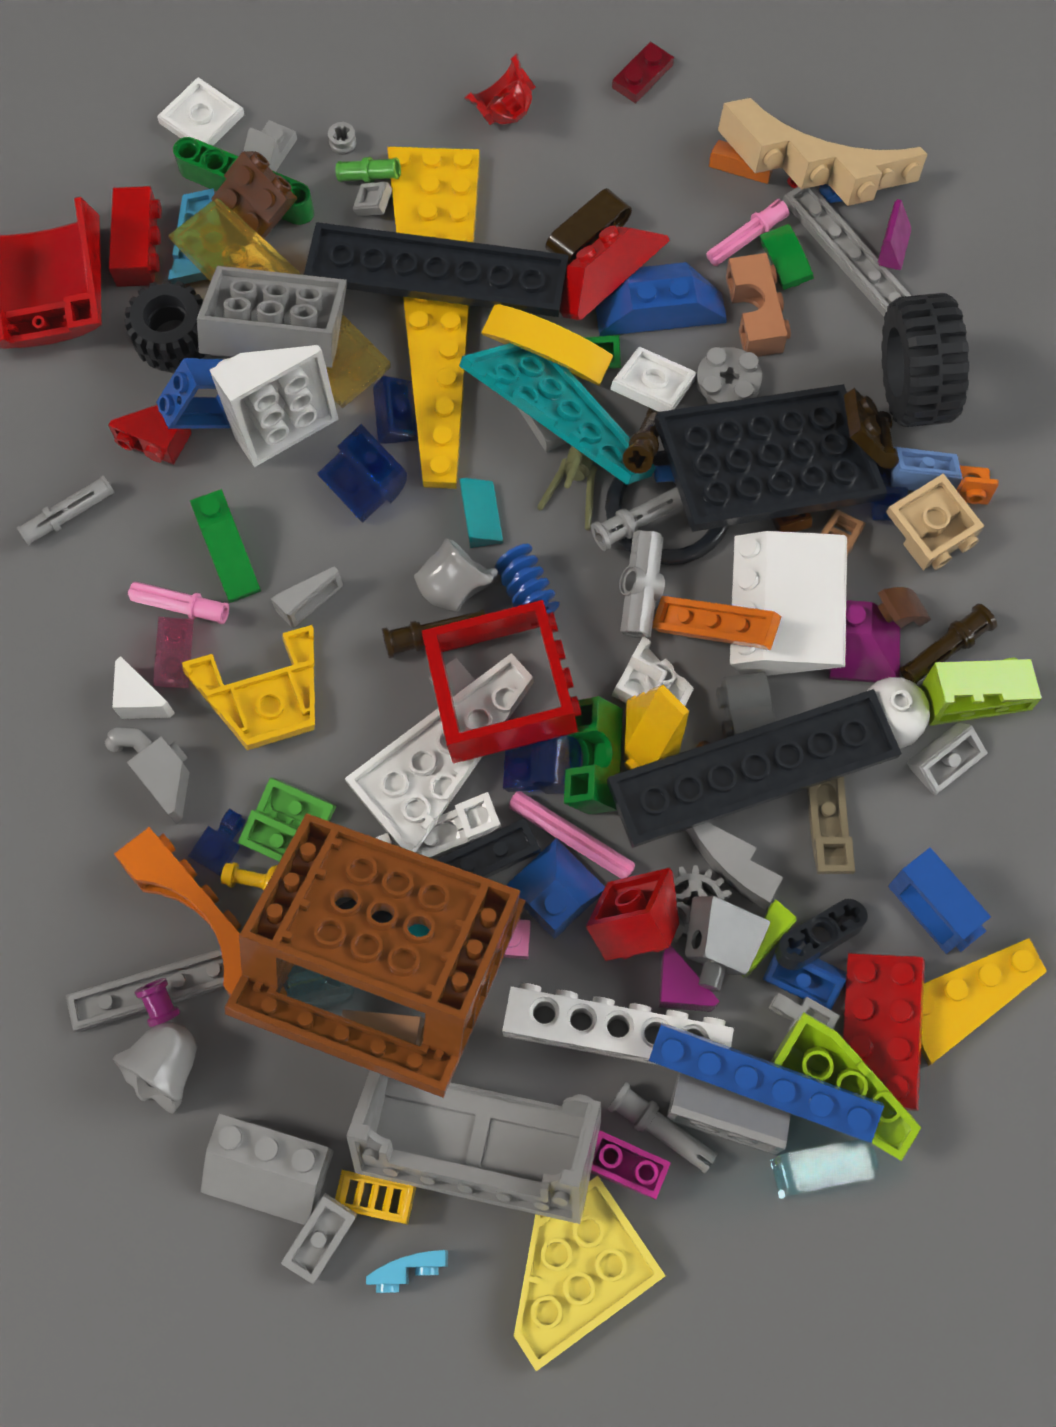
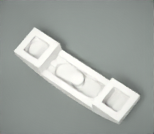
(458, 827)

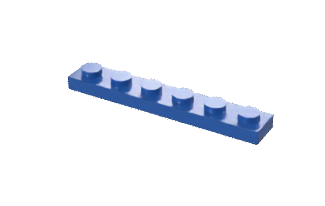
(767, 1082)

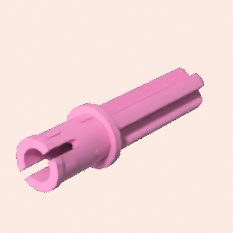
(759, 224)
(179, 602)

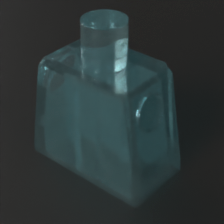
(314, 990)

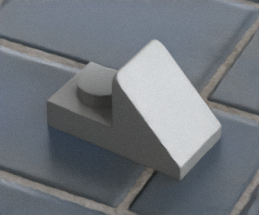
(272, 142)

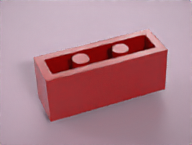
(134, 236)

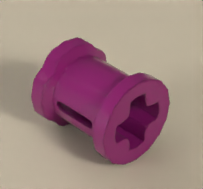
(157, 1002)

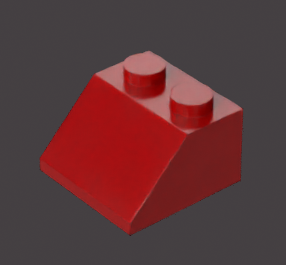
(635, 915)

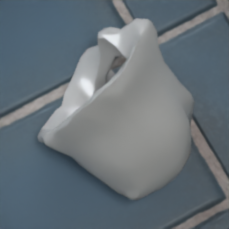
(452, 577)
(162, 1060)

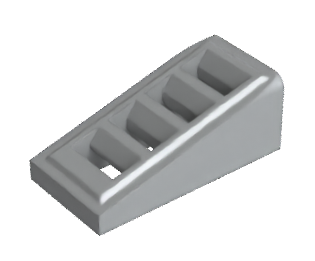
(302, 599)

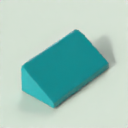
(480, 512)

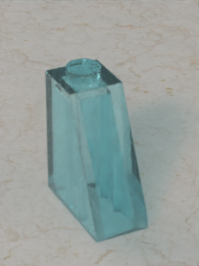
(824, 1167)

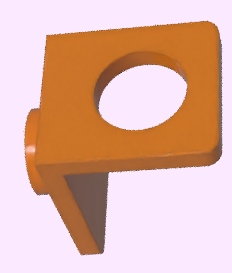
(975, 489)

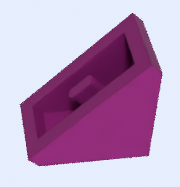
(680, 985)

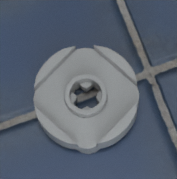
(728, 361)

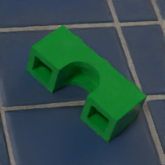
(600, 742)

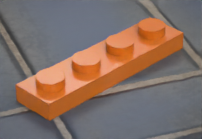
(717, 622)

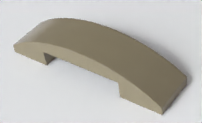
(830, 829)

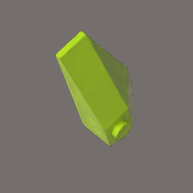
(825, 1055)

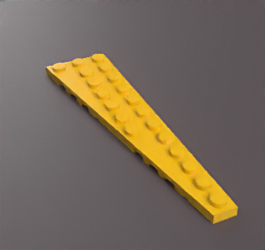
(439, 201)

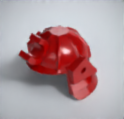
(507, 98)

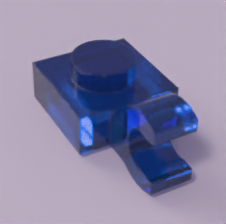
(217, 847)

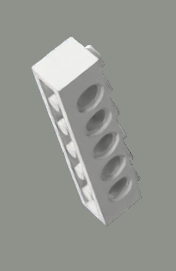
(522, 1025)

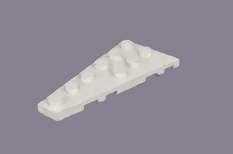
(415, 777)

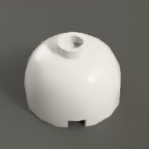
(904, 708)

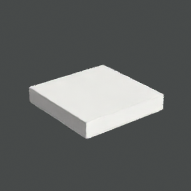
(201, 113)
(653, 380)

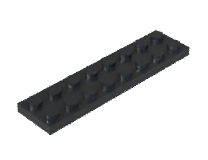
(438, 268)
(752, 768)

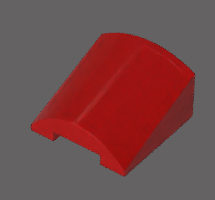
(51, 282)

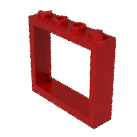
(512, 732)

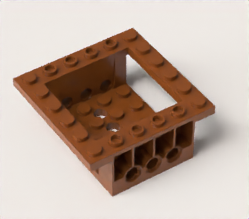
(435, 974)

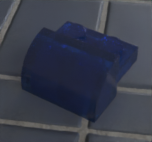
(363, 474)
(541, 765)

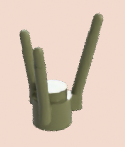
(576, 467)

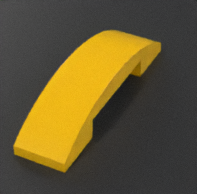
(548, 341)

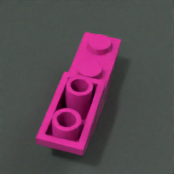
(629, 1165)

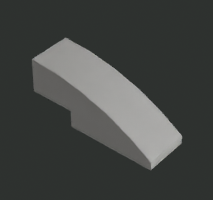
(732, 862)

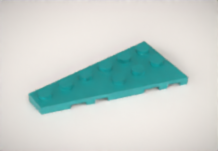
(556, 401)

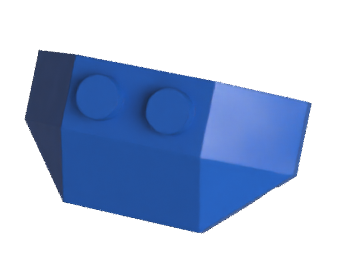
(661, 300)

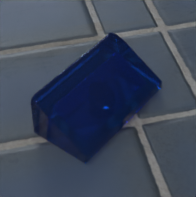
(395, 410)

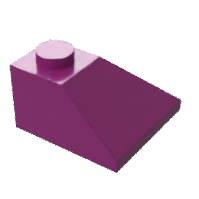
(870, 645)

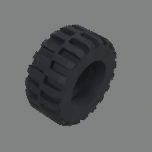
(925, 359)

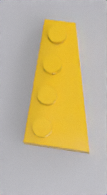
(972, 994)

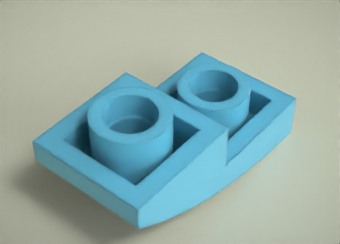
(397, 1272)

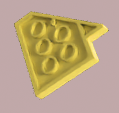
(580, 1275)

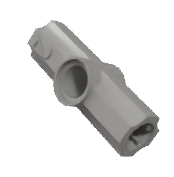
(642, 584)

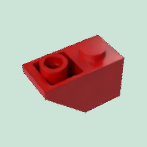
(148, 433)

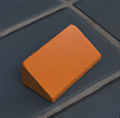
(727, 159)

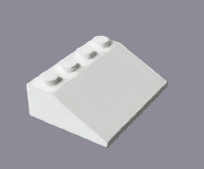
(275, 398)
(806, 585)

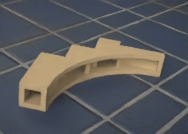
(812, 162)

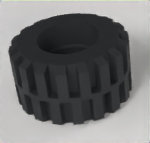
(155, 307)

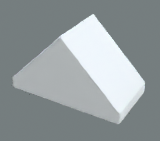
(135, 696)

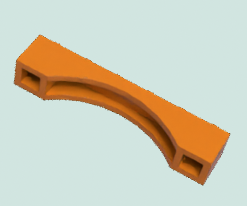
(157, 871)

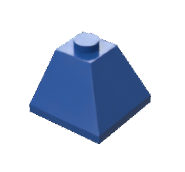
(556, 888)

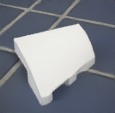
(647, 672)

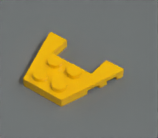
(265, 705)

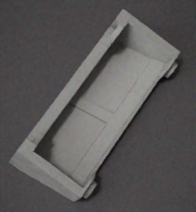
(478, 1145)

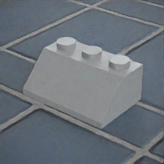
(728, 1115)
(264, 1169)

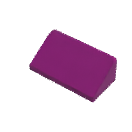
(895, 238)

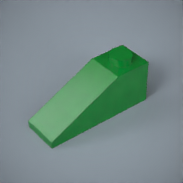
(225, 545)

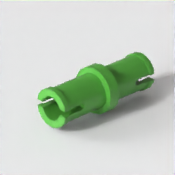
(368, 169)

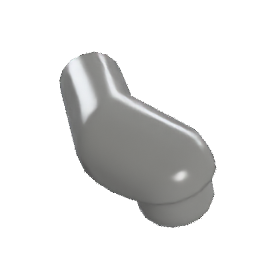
(126, 737)

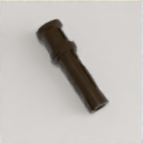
(642, 446)
(411, 636)
(959, 636)

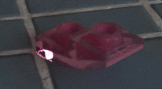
(172, 649)

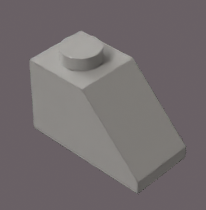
(164, 775)

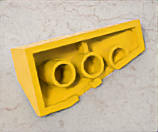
(653, 727)

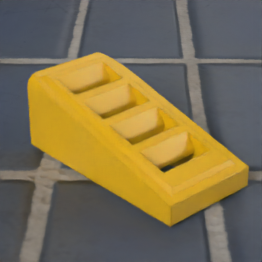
(405, 1202)

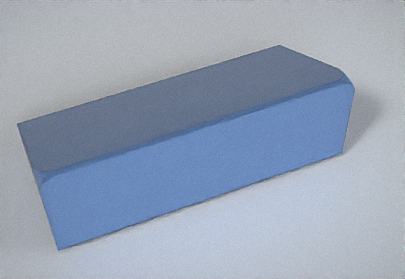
(922, 466)

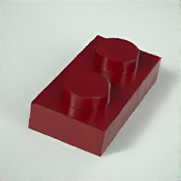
(642, 72)

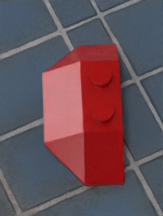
(605, 267)

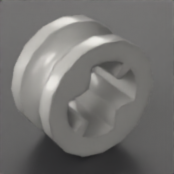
(342, 129)

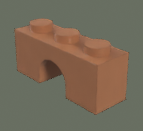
(754, 281)

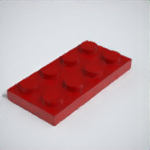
(886, 1019)

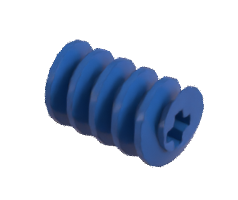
(523, 580)

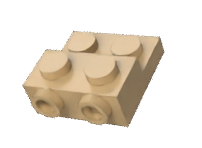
(935, 523)

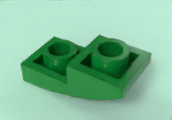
(786, 256)

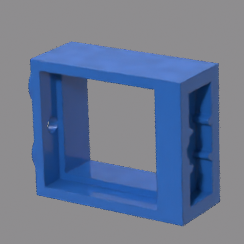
(178, 402)
(940, 902)

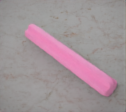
(571, 835)

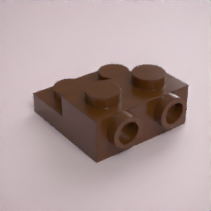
(255, 192)

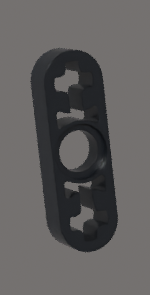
(815, 948)

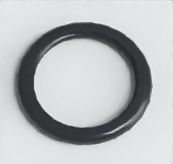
(669, 557)

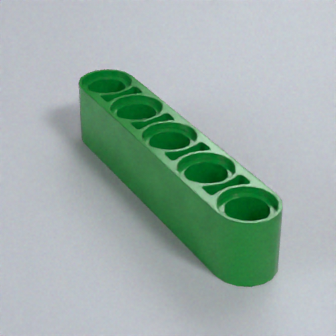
(207, 167)

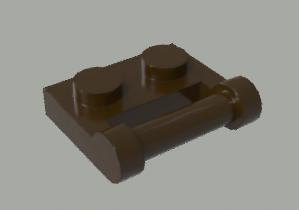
(870, 429)

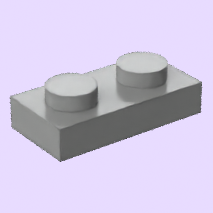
(319, 1238)

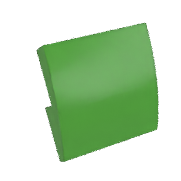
(279, 816)

